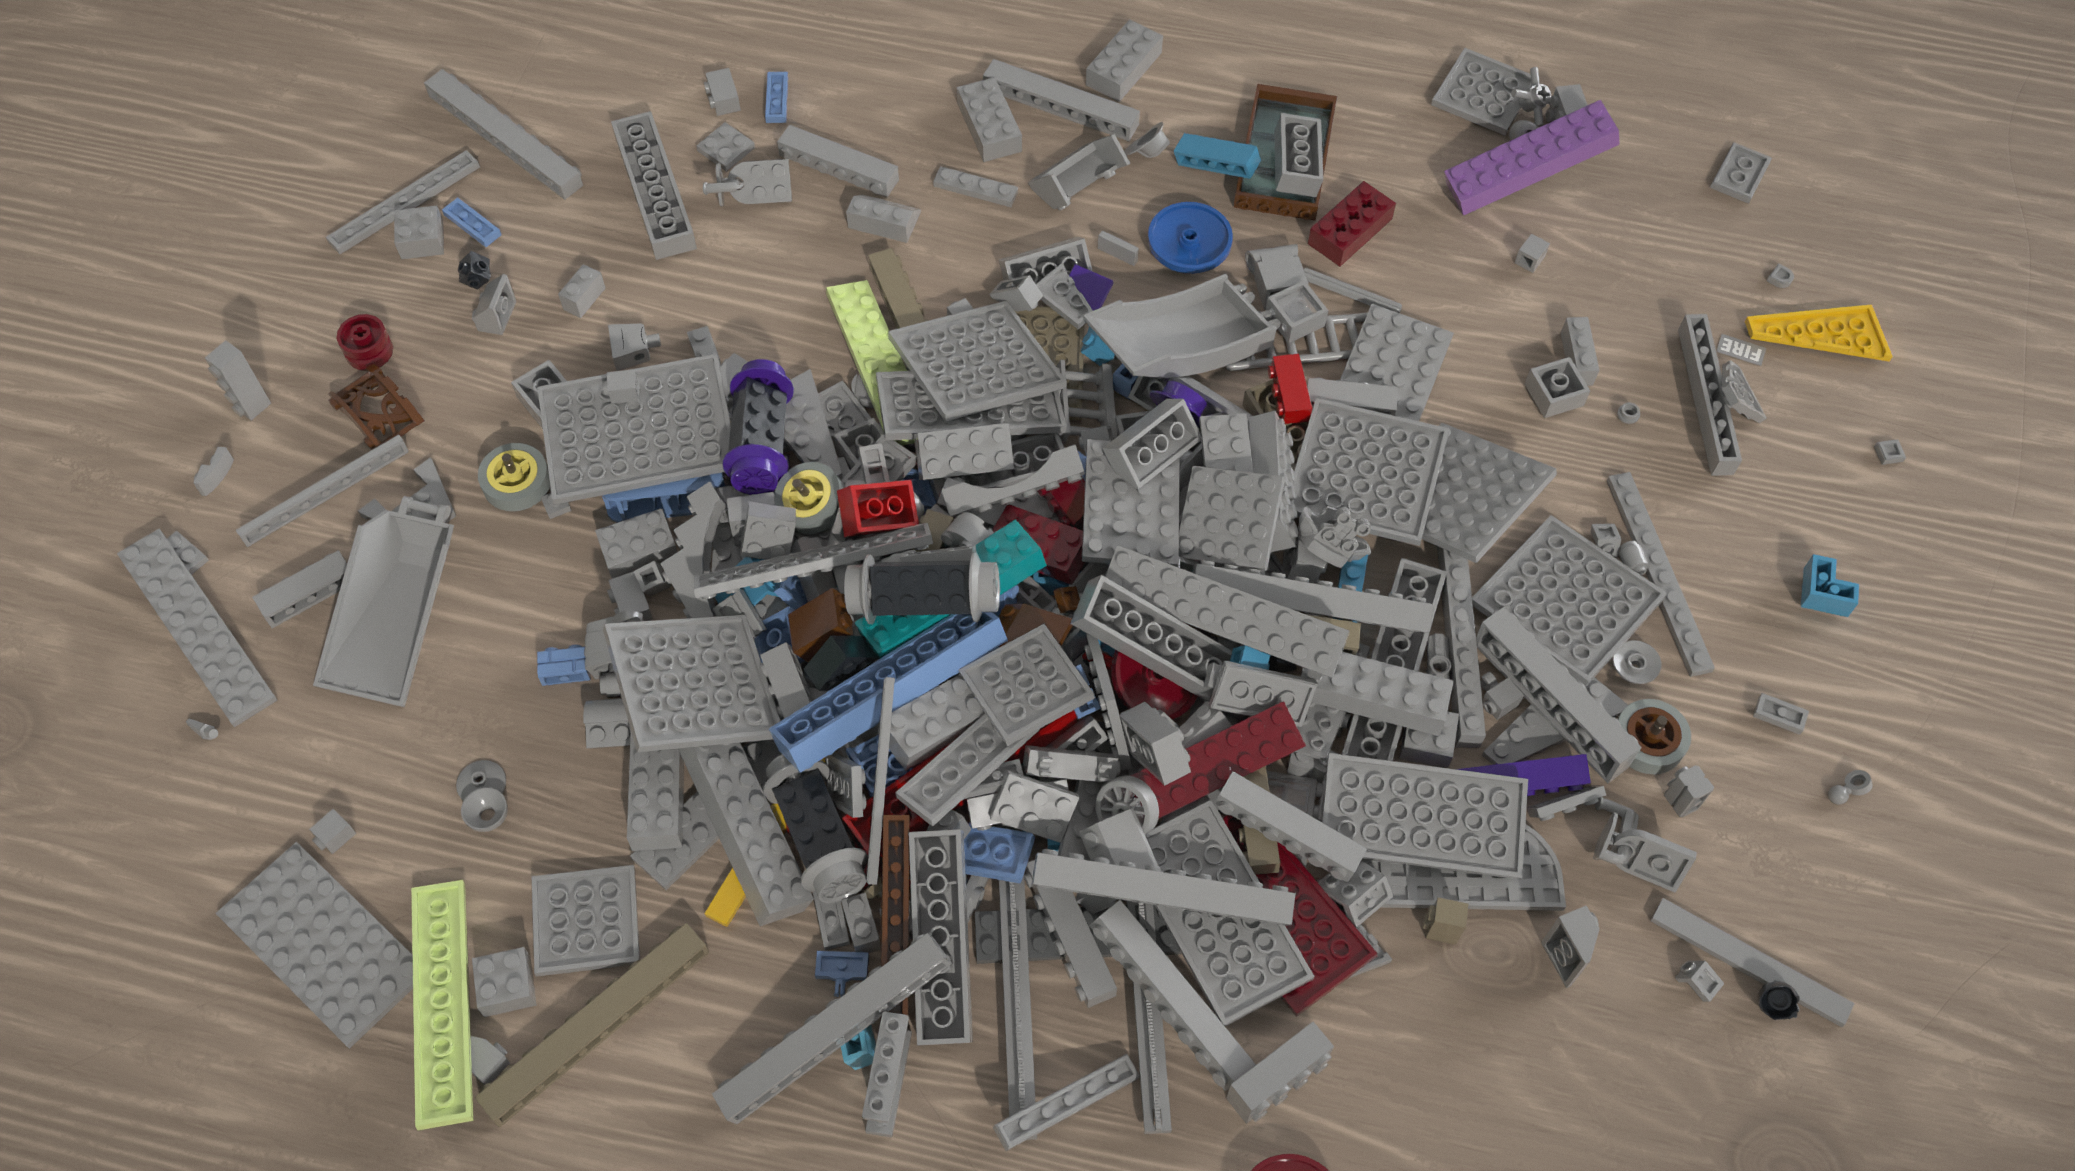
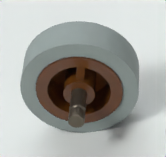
(1660, 733)

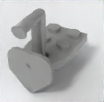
(762, 180)
(1640, 851)

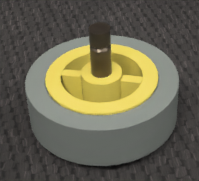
(514, 477)
(813, 493)

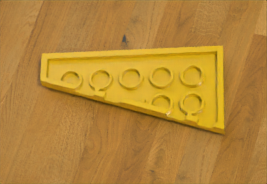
(1835, 330)

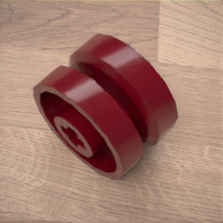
(364, 341)

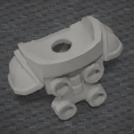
(1336, 541)

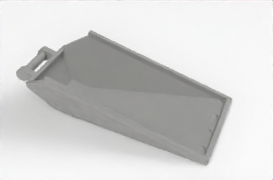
(385, 603)

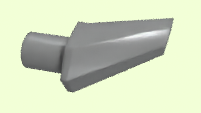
(203, 730)

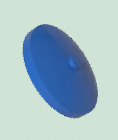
(1190, 237)

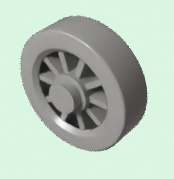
(1116, 799)

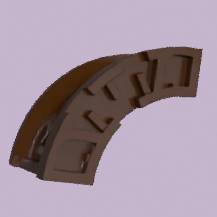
(353, 395)

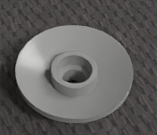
(1643, 656)
(492, 776)

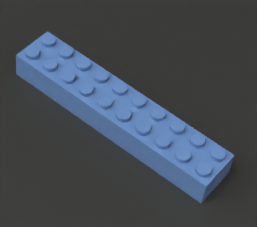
(857, 702)

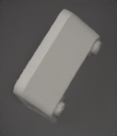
(1078, 171)

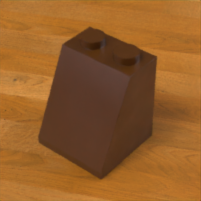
(817, 621)

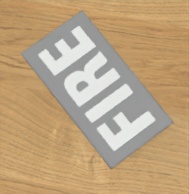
(1741, 349)

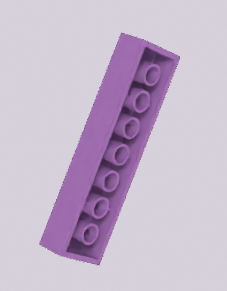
(1532, 157)

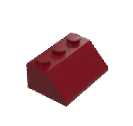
(1067, 502)

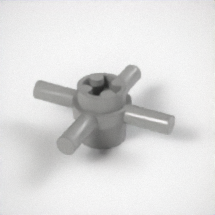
(1535, 97)

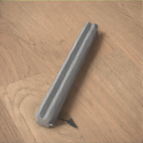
(1350, 290)

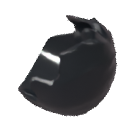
(1778, 1000)

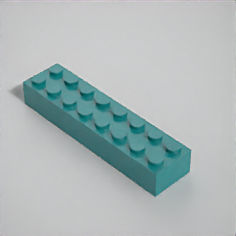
(1016, 559)

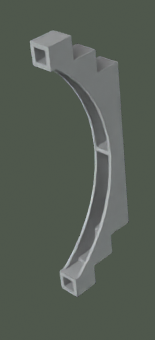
(694, 558)

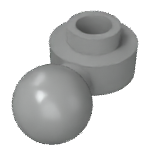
(1840, 794)

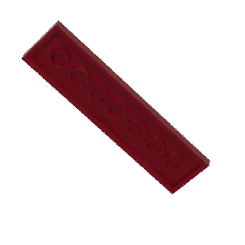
(1236, 749)

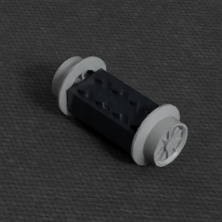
(922, 588)
(830, 860)

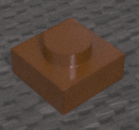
(1067, 599)

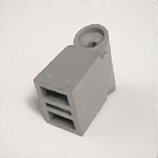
(1275, 269)

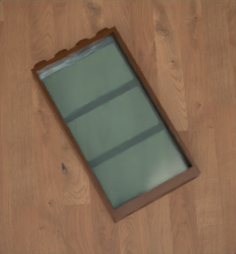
(1260, 191)

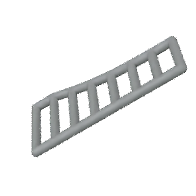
(1314, 355)

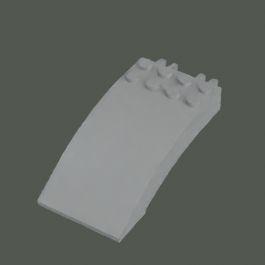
(1185, 330)

